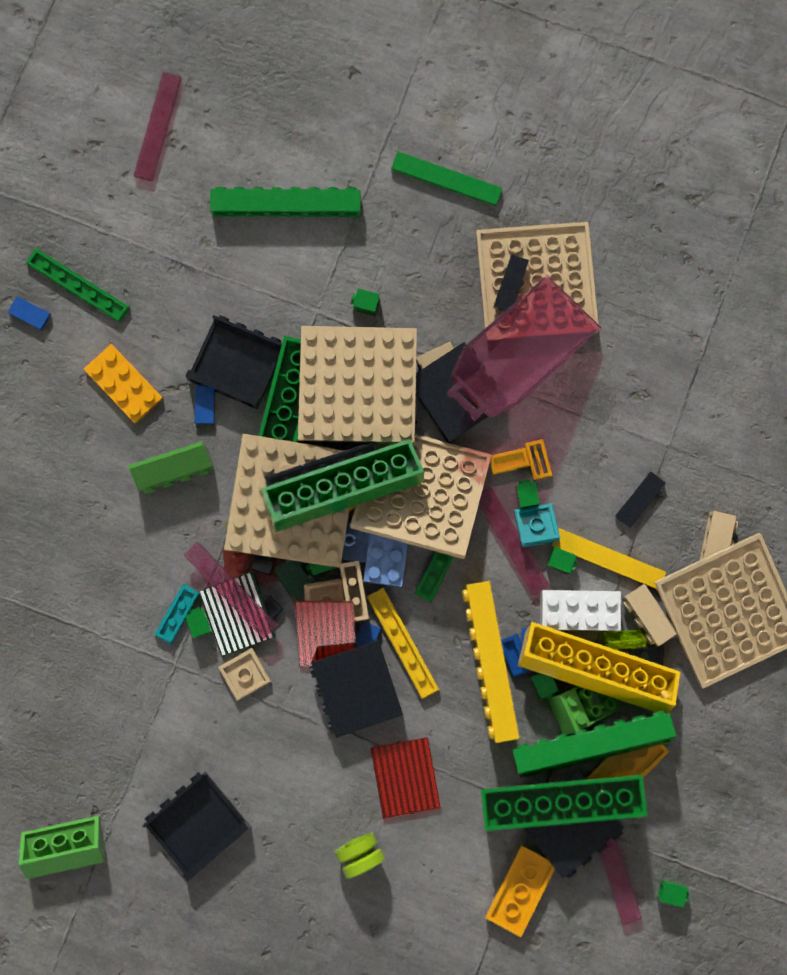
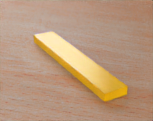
(608, 559)
(402, 643)

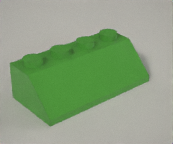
(171, 467)
(61, 847)

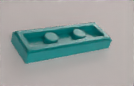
(176, 614)

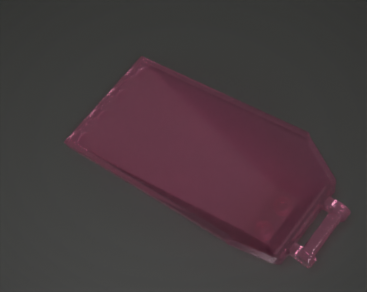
(520, 349)

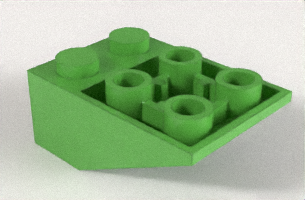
(580, 708)

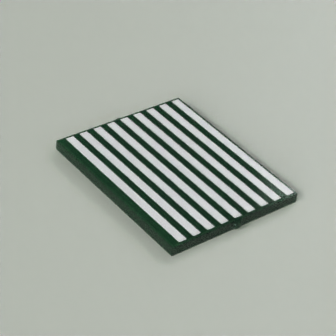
(228, 626)

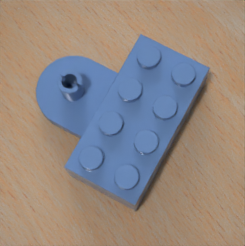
(382, 556)

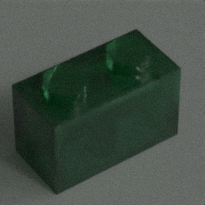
(293, 578)

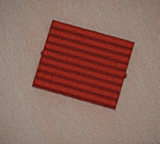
(324, 629)
(405, 777)

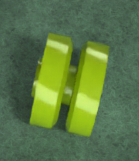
(360, 855)

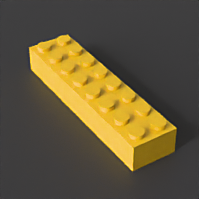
(491, 662)
(599, 668)

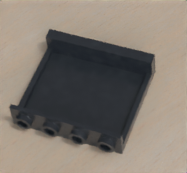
(236, 361)
(432, 389)
(356, 688)
(196, 824)
(573, 843)

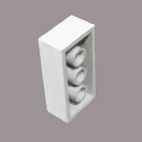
(581, 610)

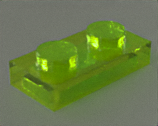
(624, 639)

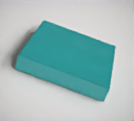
(537, 525)

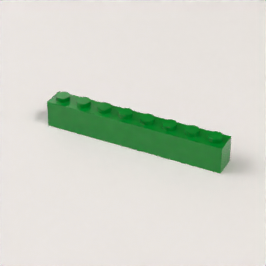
(285, 202)

